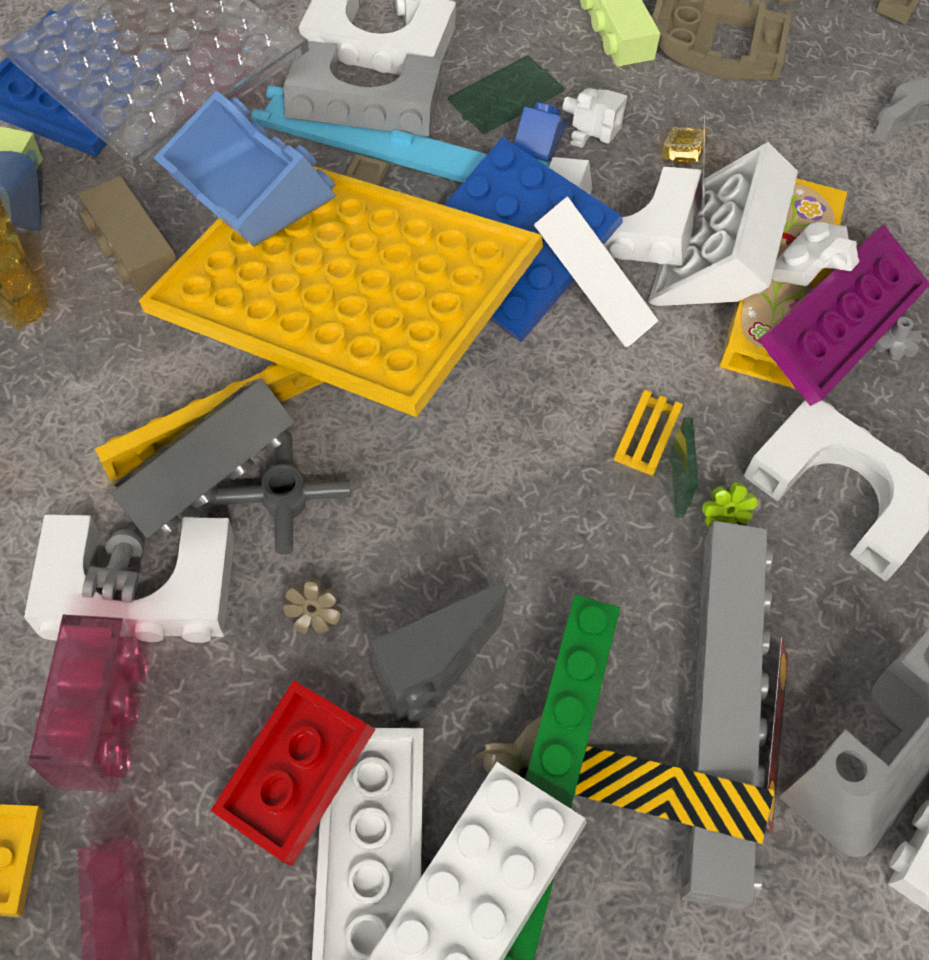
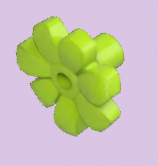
(730, 505)

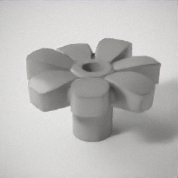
(900, 340)

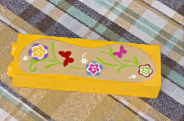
(761, 311)

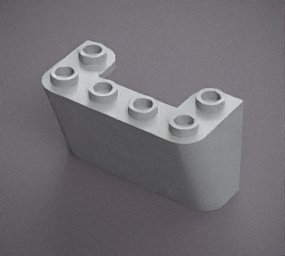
(861, 812)

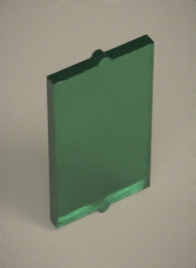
(505, 94)

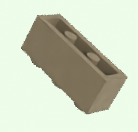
(126, 234)

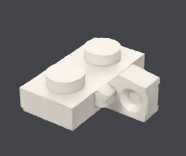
(816, 248)

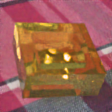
(685, 144)

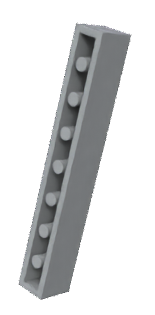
(728, 705)

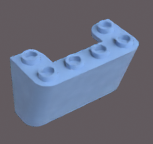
(243, 174)

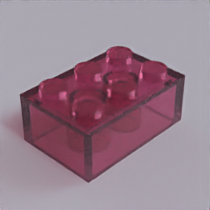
(89, 705)

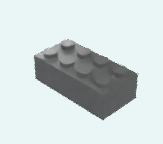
(201, 457)

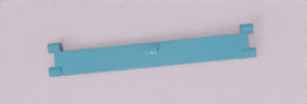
(393, 147)

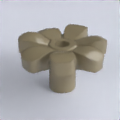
(312, 606)

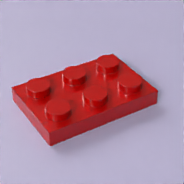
(292, 772)

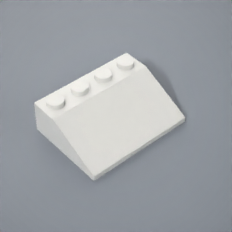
(740, 234)

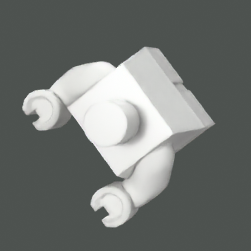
(595, 114)

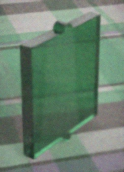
(684, 467)

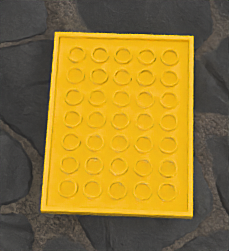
(356, 293)

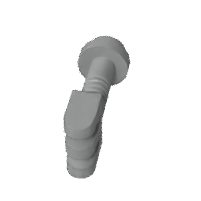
(123, 549)

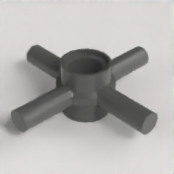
(283, 506)

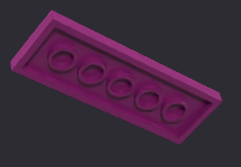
(844, 316)

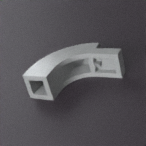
(905, 109)

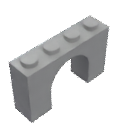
(403, 105)

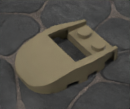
(690, 27)

